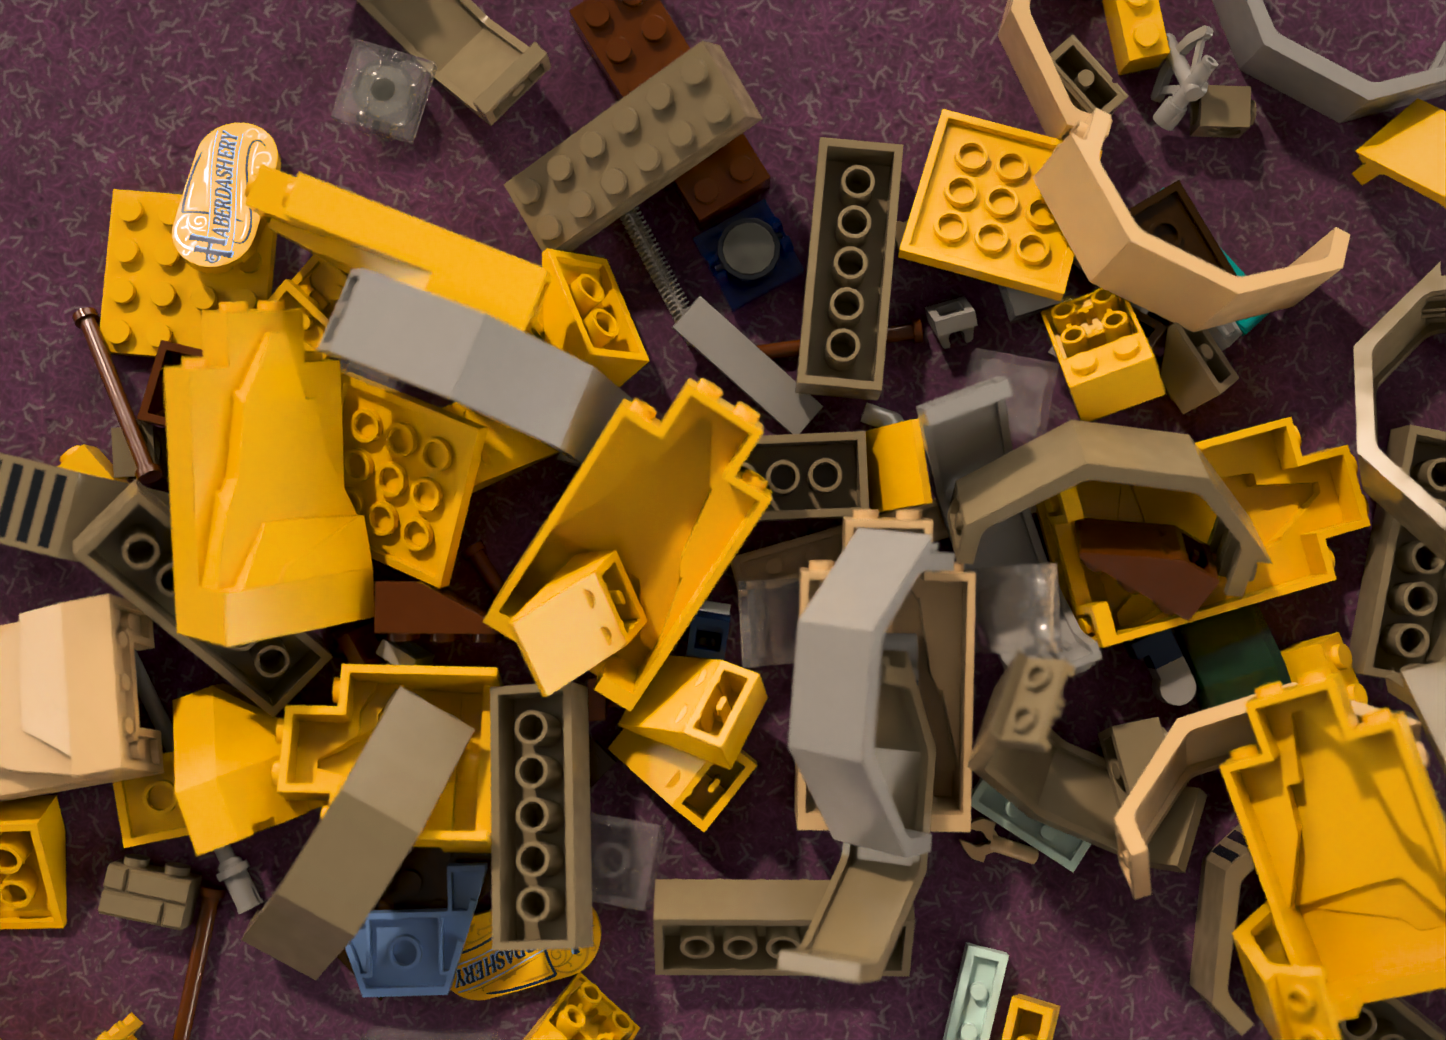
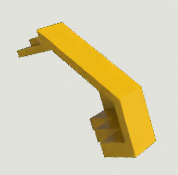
(225, 768)

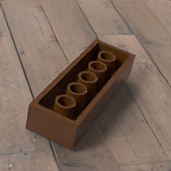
(632, 45)

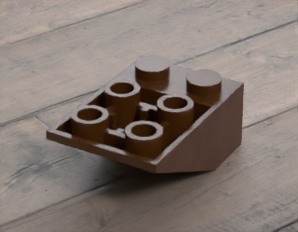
(1150, 560)
(417, 607)

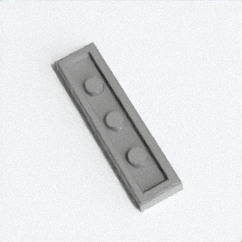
(746, 366)

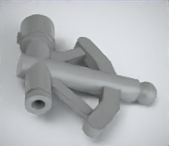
(1190, 79)

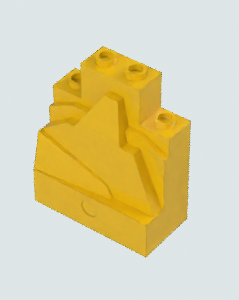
(326, 741)

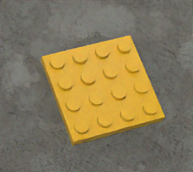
(984, 211)
(152, 289)
(409, 476)

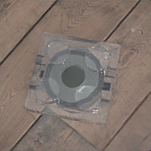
(384, 92)

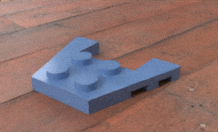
(417, 948)

